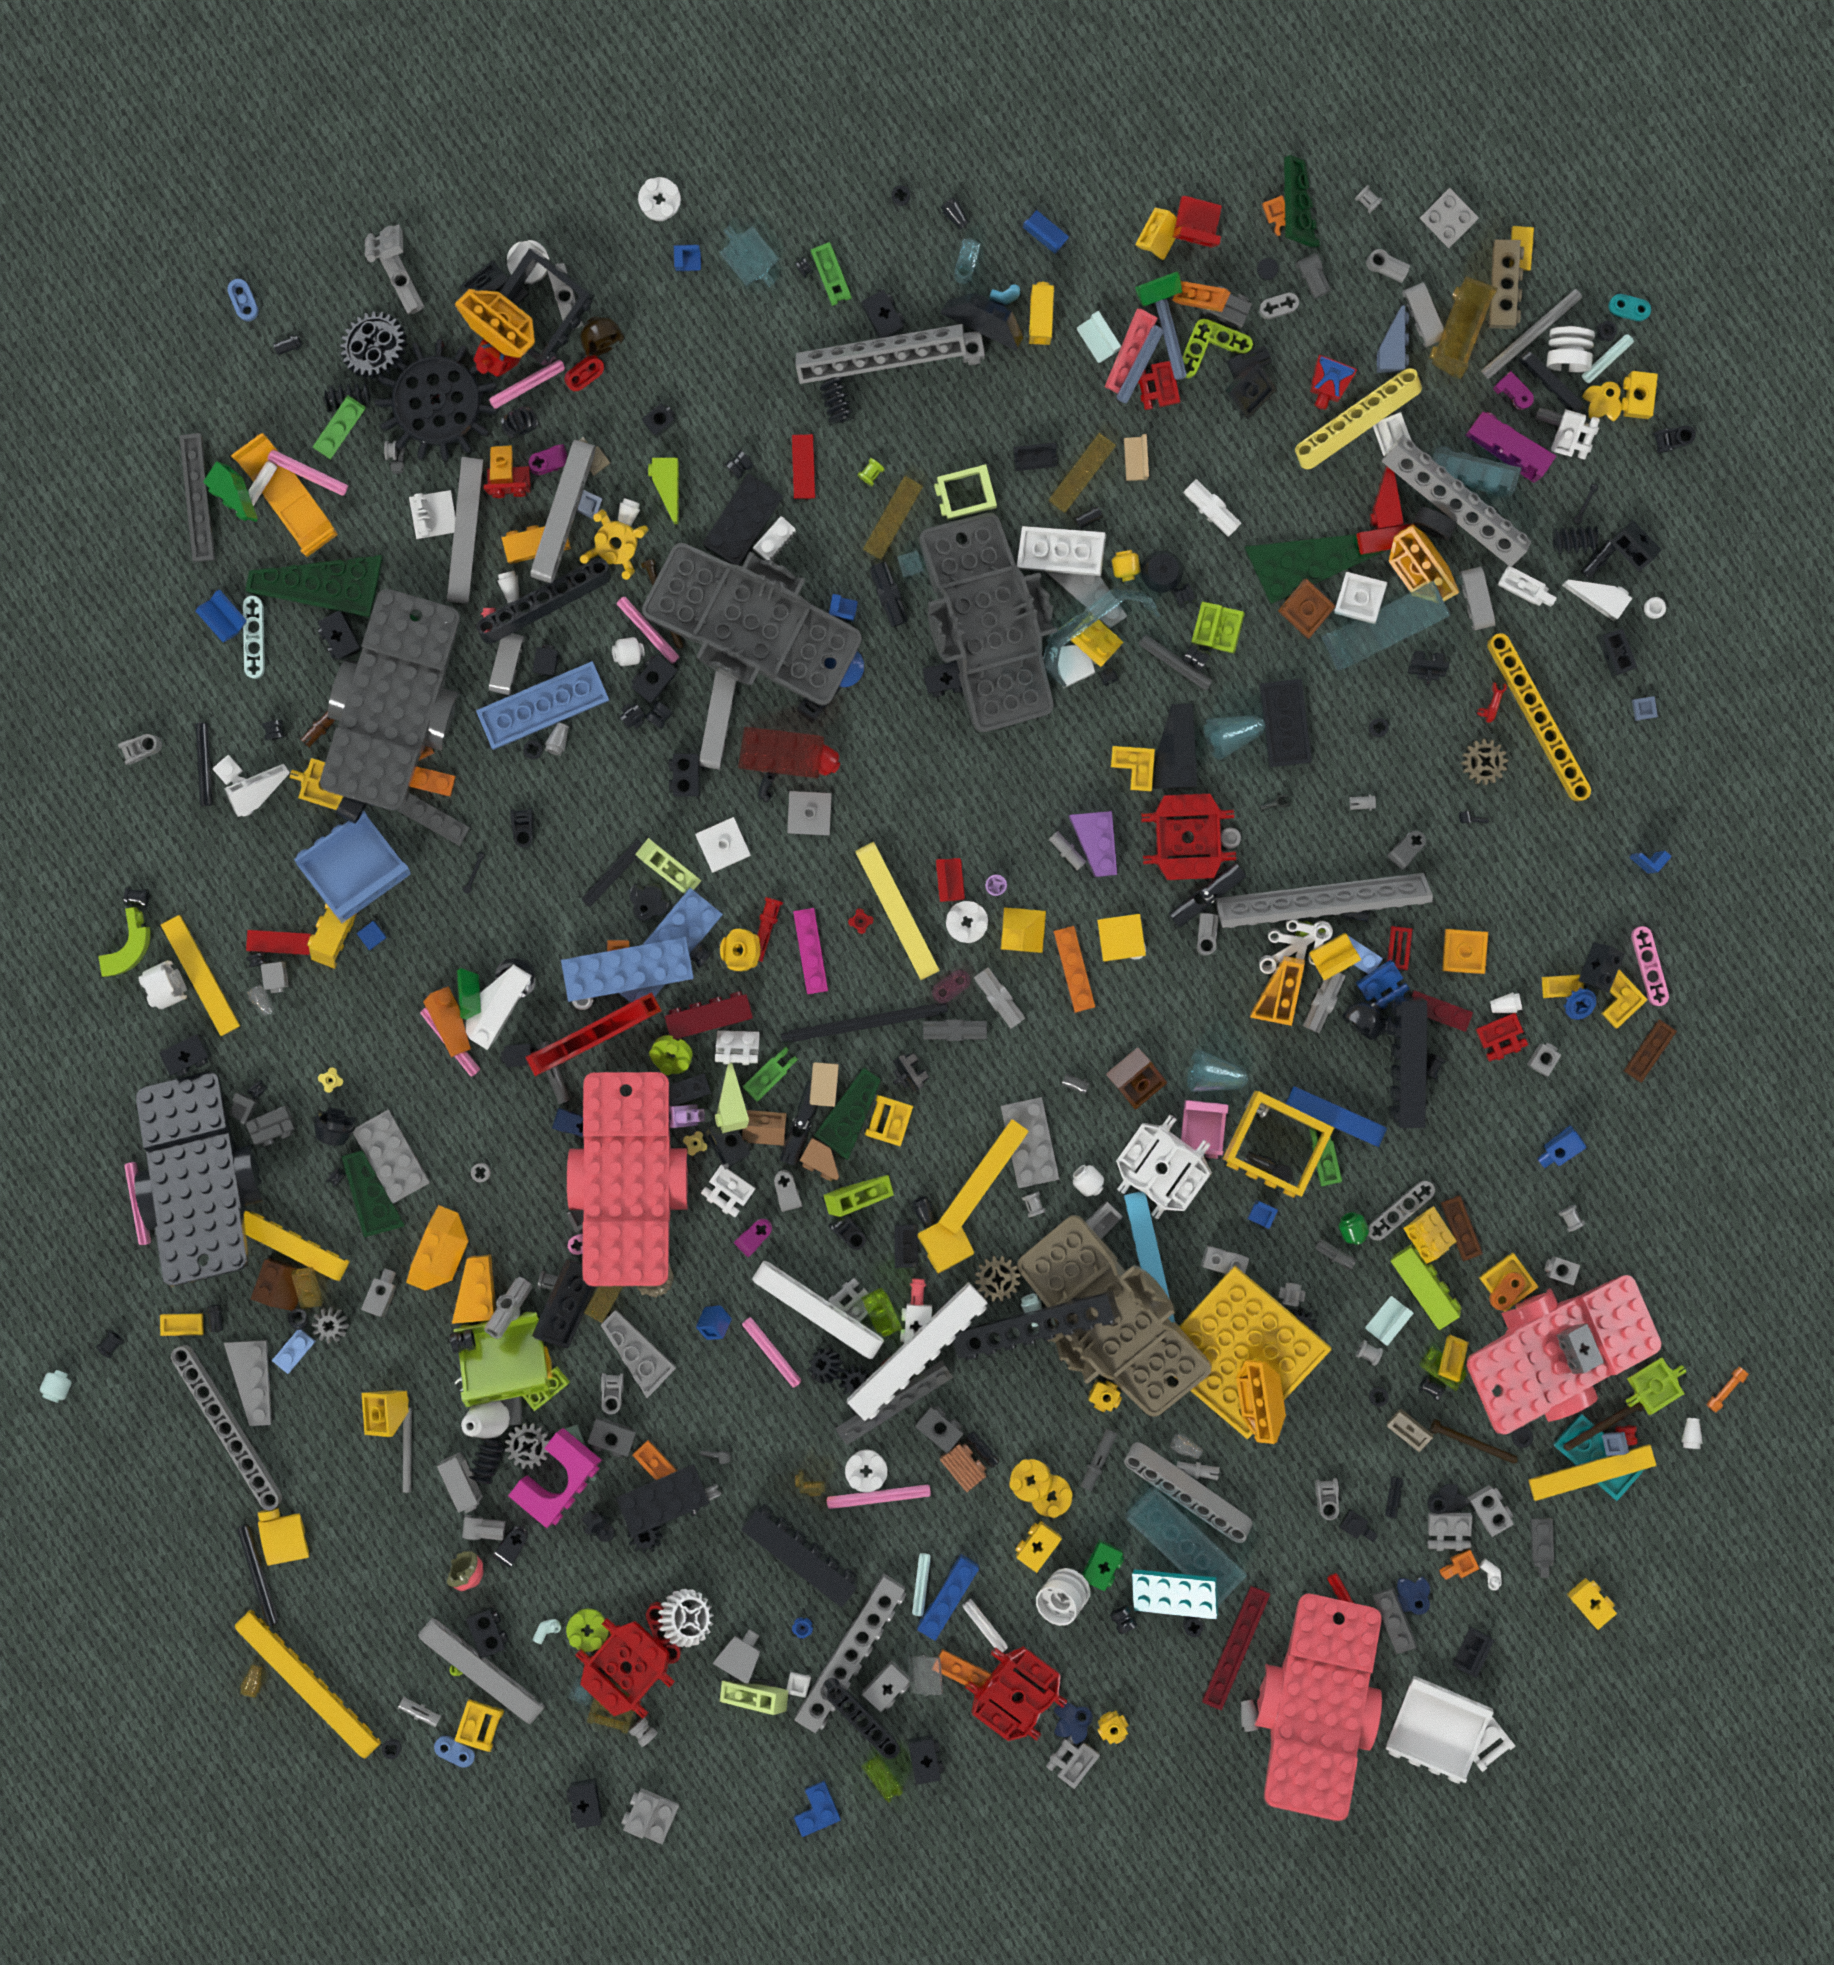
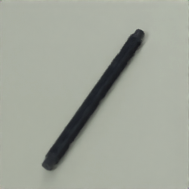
(864, 1023)

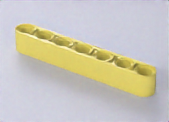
(1358, 418)
(897, 911)

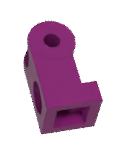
(1515, 390)

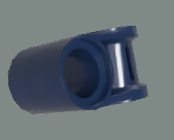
(568, 1122)

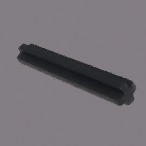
(204, 769)
(612, 874)

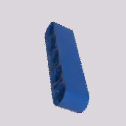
(1336, 1116)

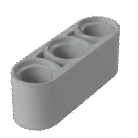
(1425, 314)
(1478, 598)
(505, 664)

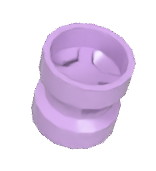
(996, 882)

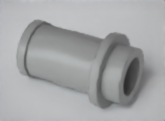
(1365, 802)

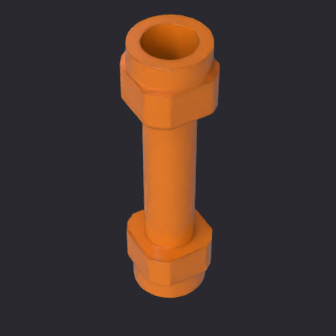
(1715, 1403)

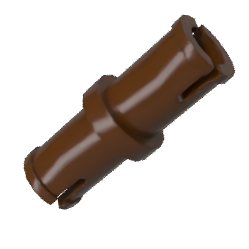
(317, 729)

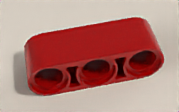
(655, 1626)

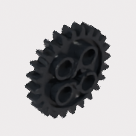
(373, 345)

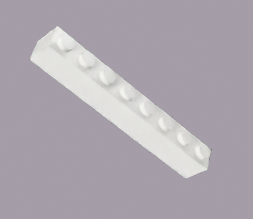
(917, 1351)

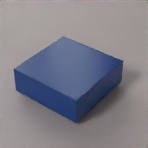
(371, 935)

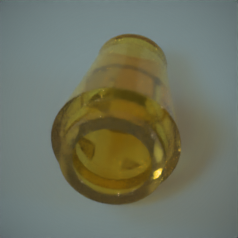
(252, 1682)

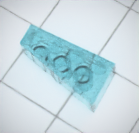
(1477, 472)

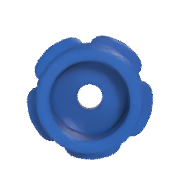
(802, 1633)

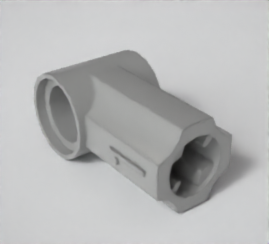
(1390, 266)
(1207, 931)
(483, 1528)

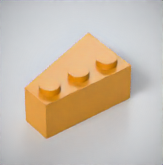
(1281, 993)

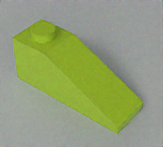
(666, 479)
(858, 1195)

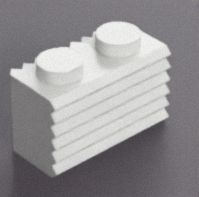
(774, 539)

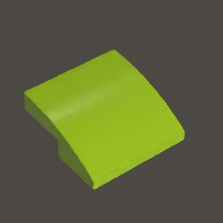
(1209, 623)

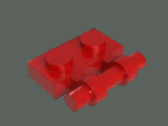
(1164, 383)
(1498, 1031)

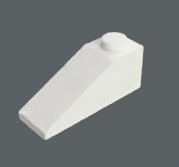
(1604, 598)
(252, 792)

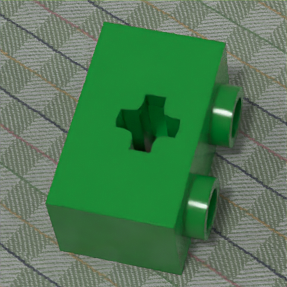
(1103, 1553)

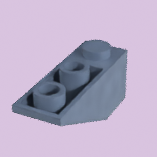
(1391, 353)

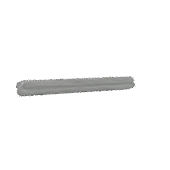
(1531, 334)

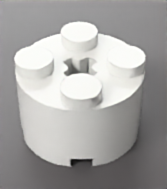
(163, 985)

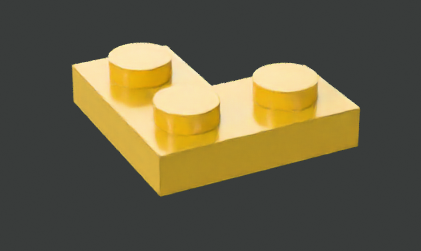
(1140, 761)
(1626, 1003)

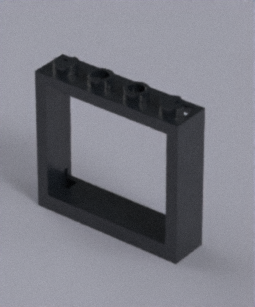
(573, 318)

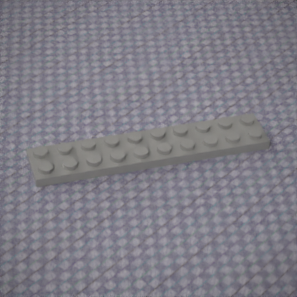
(1323, 900)

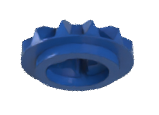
(1580, 1011)

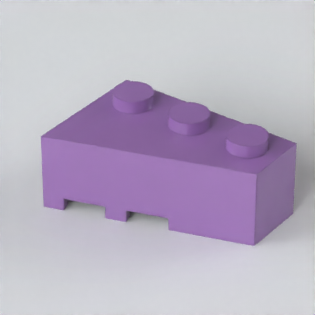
(1097, 841)

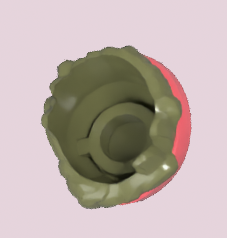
(465, 1571)

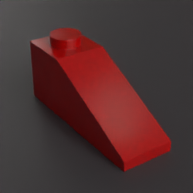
(1387, 506)

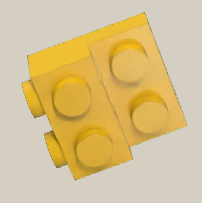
(1430, 1235)

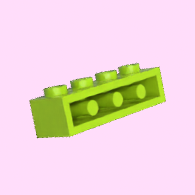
(1426, 1287)

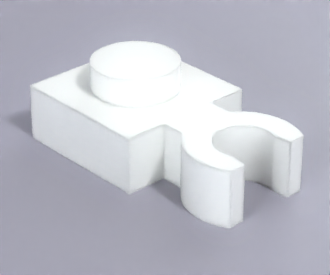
(228, 771)

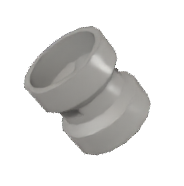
(642, 1731)

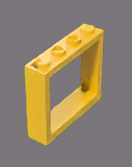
(1254, 1172)

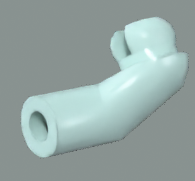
(546, 1627)

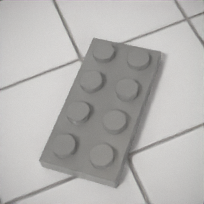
(390, 1156)
(1034, 1157)

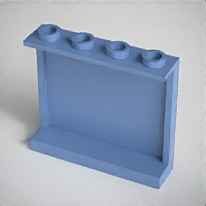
(351, 867)

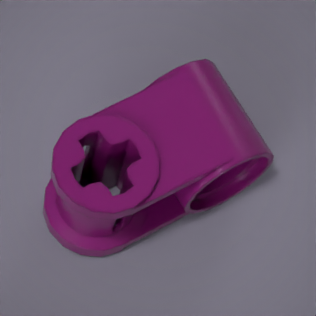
(553, 459)
(751, 1239)

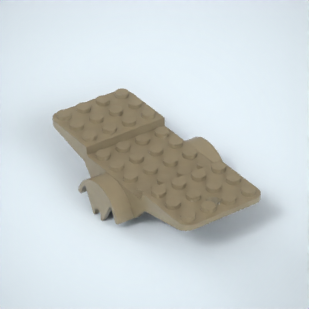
(1140, 1344)

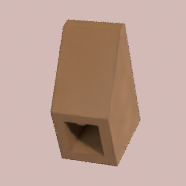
(820, 1157)

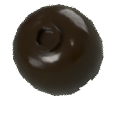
(599, 335)

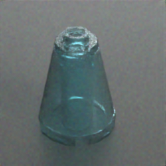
(1232, 733)
(1214, 1074)

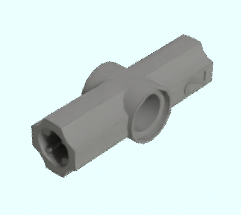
(560, 287)
(406, 293)
(999, 997)
(1323, 1003)
(508, 1308)

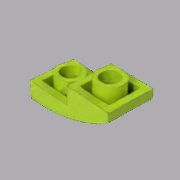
(556, 1384)

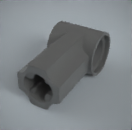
(1312, 273)

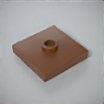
(1306, 608)

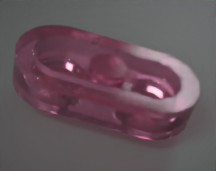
(950, 985)

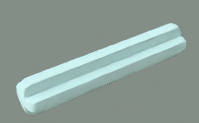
(1608, 358)
(921, 1584)

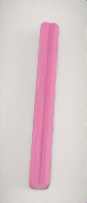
(878, 1496)

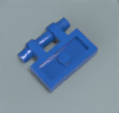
(1380, 980)

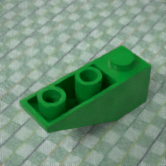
(230, 486)

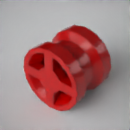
(1629, 1433)

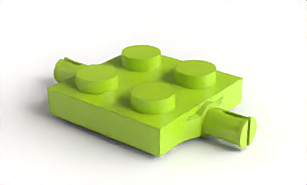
(1655, 1386)

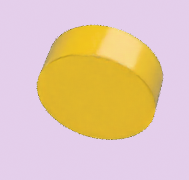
(265, 1515)

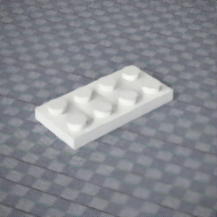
(1061, 551)

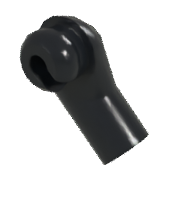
(766, 782)

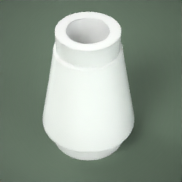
(628, 511)
(509, 585)
(1506, 1004)
(1692, 1434)

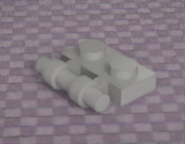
(386, 245)
(855, 1307)
(1449, 1525)
(1077, 1765)

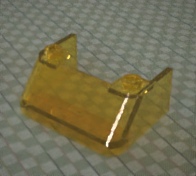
(1462, 326)

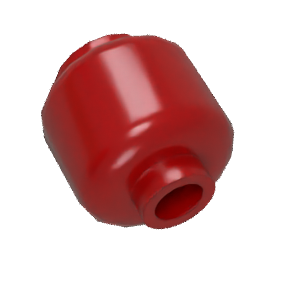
(829, 761)

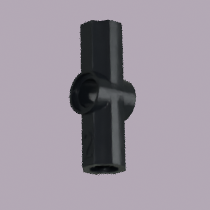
(888, 594)

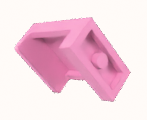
(1204, 1122)

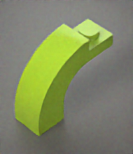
(133, 950)

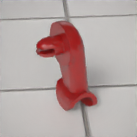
(1491, 711)

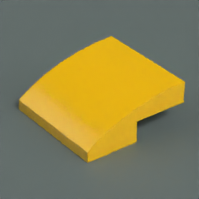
(1121, 937)
(944, 1246)
(283, 1539)

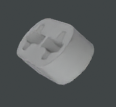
(1280, 311)

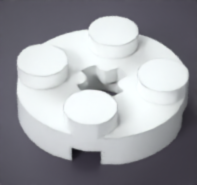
(653, 188)
(516, 254)
(956, 916)
(858, 1480)

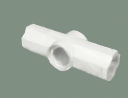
(1212, 507)

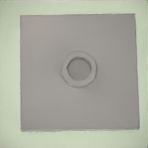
(809, 813)

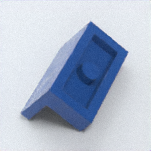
(1045, 232)
(221, 616)
(1653, 864)

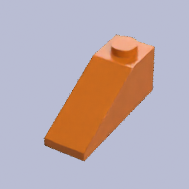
(447, 1020)

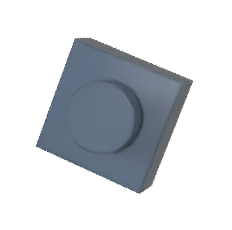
(589, 504)
(1644, 708)
(1615, 1443)

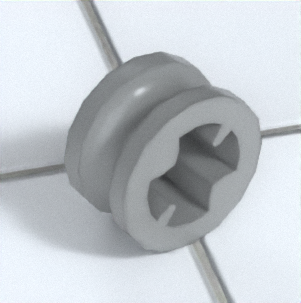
(390, 450)
(487, 1173)
(712, 1492)

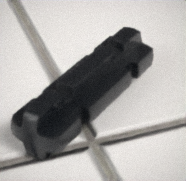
(982, 1449)
(1394, 1497)

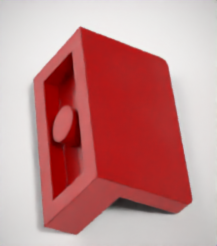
(950, 879)

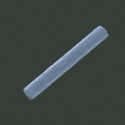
(1171, 339)
(1139, 364)

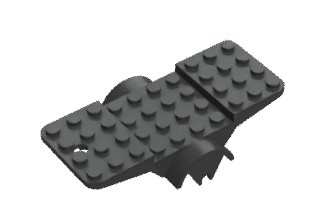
(988, 621)
(752, 622)
(391, 701)

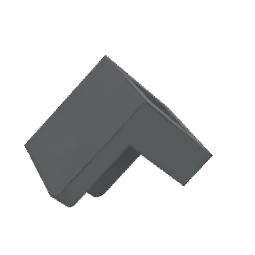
(243, 1107)
(576, 1218)

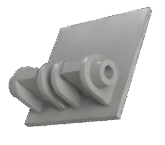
(1449, 218)

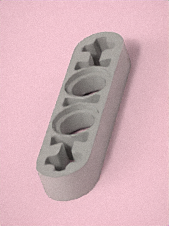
(1402, 1213)

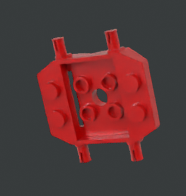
(1205, 831)
(648, 1662)
(1004, 1683)

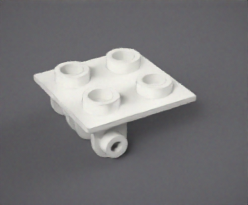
(433, 514)

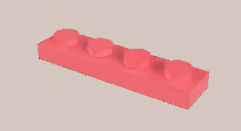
(1133, 342)

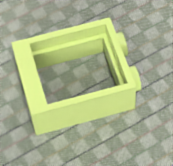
(986, 486)

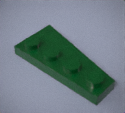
(1298, 217)
(847, 1117)
(371, 1201)

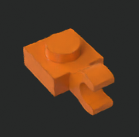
(1463, 1564)

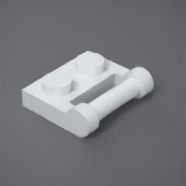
(1492, 1734)

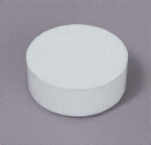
(1655, 608)

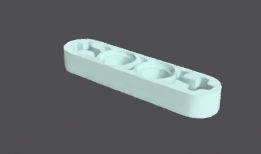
(254, 637)

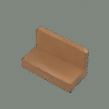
(765, 1128)

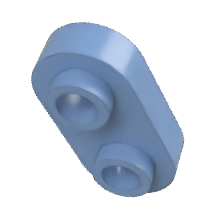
(243, 300)
(454, 1751)

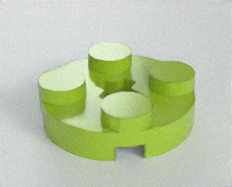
(667, 1064)
(578, 1638)

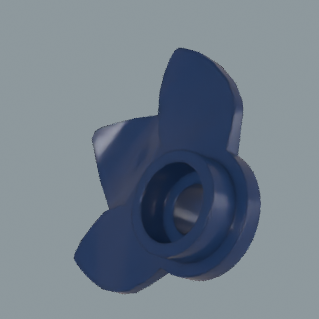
(1411, 1592)
(1069, 1723)

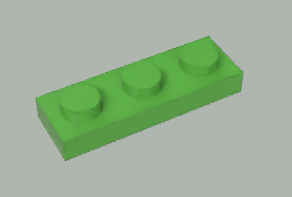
(339, 427)

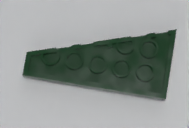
(1286, 564)
(329, 585)

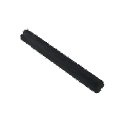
(257, 1575)

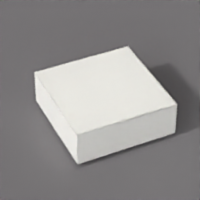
(798, 1684)

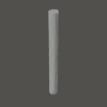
(407, 1451)

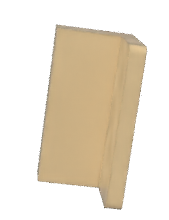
(1136, 458)
(823, 1084)

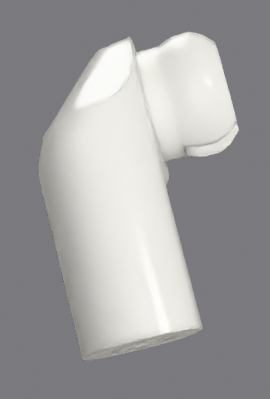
(1494, 1574)

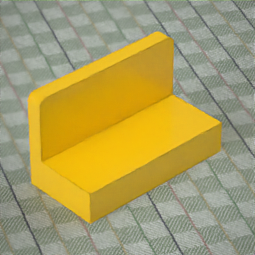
(1158, 233)
(1334, 956)

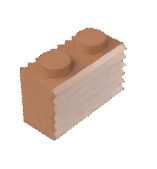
(963, 1466)

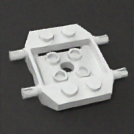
(1175, 1155)

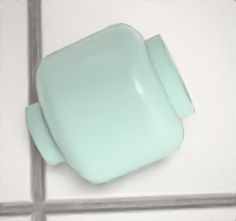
(55, 1386)

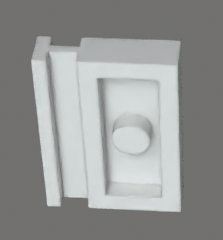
(1390, 430)

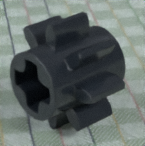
(632, 716)

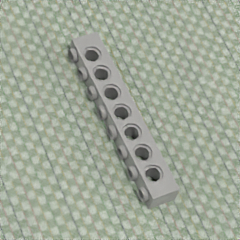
(881, 354)
(1460, 512)
(885, 1587)

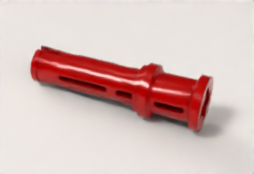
(768, 919)

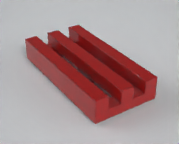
(1399, 945)

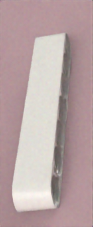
(818, 1309)

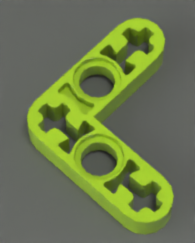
(1211, 337)

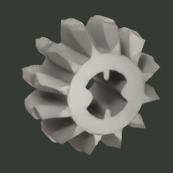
(333, 1332)

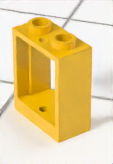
(1041, 313)

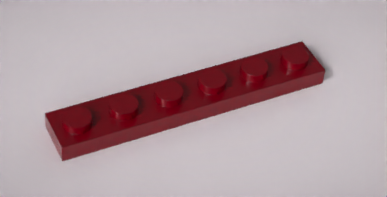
(1235, 1647)

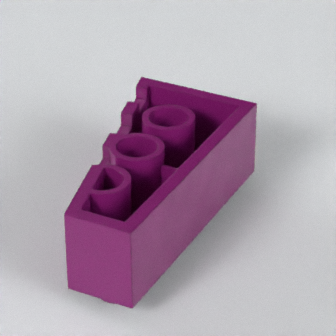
(1510, 446)

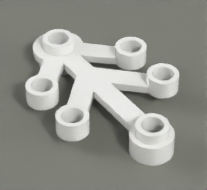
(1298, 944)

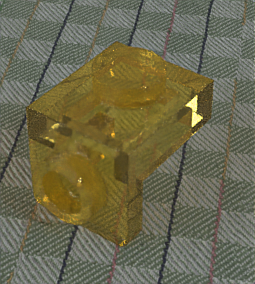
(813, 1488)

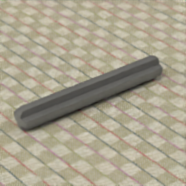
(1175, 662)

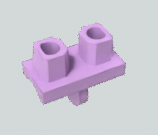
(685, 1115)

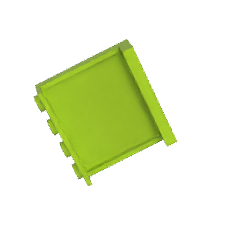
(504, 1365)

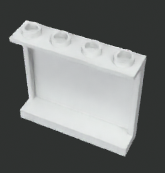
(1438, 1729)

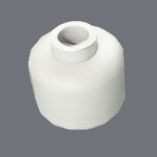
(627, 651)
(1088, 1180)

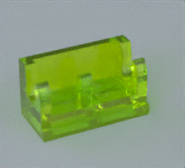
(881, 1312)
(1431, 1363)
(882, 1778)

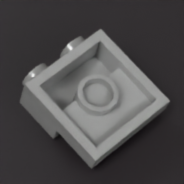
(649, 1816)

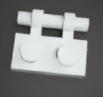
(1569, 432)
(737, 1042)
(730, 1184)

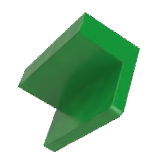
(1159, 289)
(468, 993)

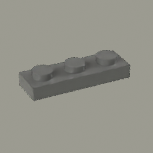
(1395, 1620)

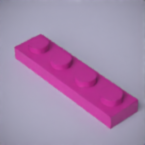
(810, 951)

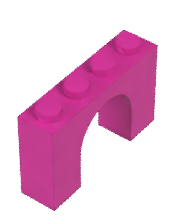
(579, 1464)

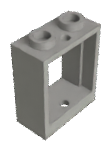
(461, 1488)

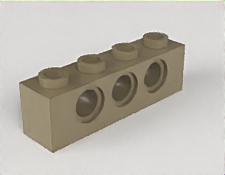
(1506, 250)

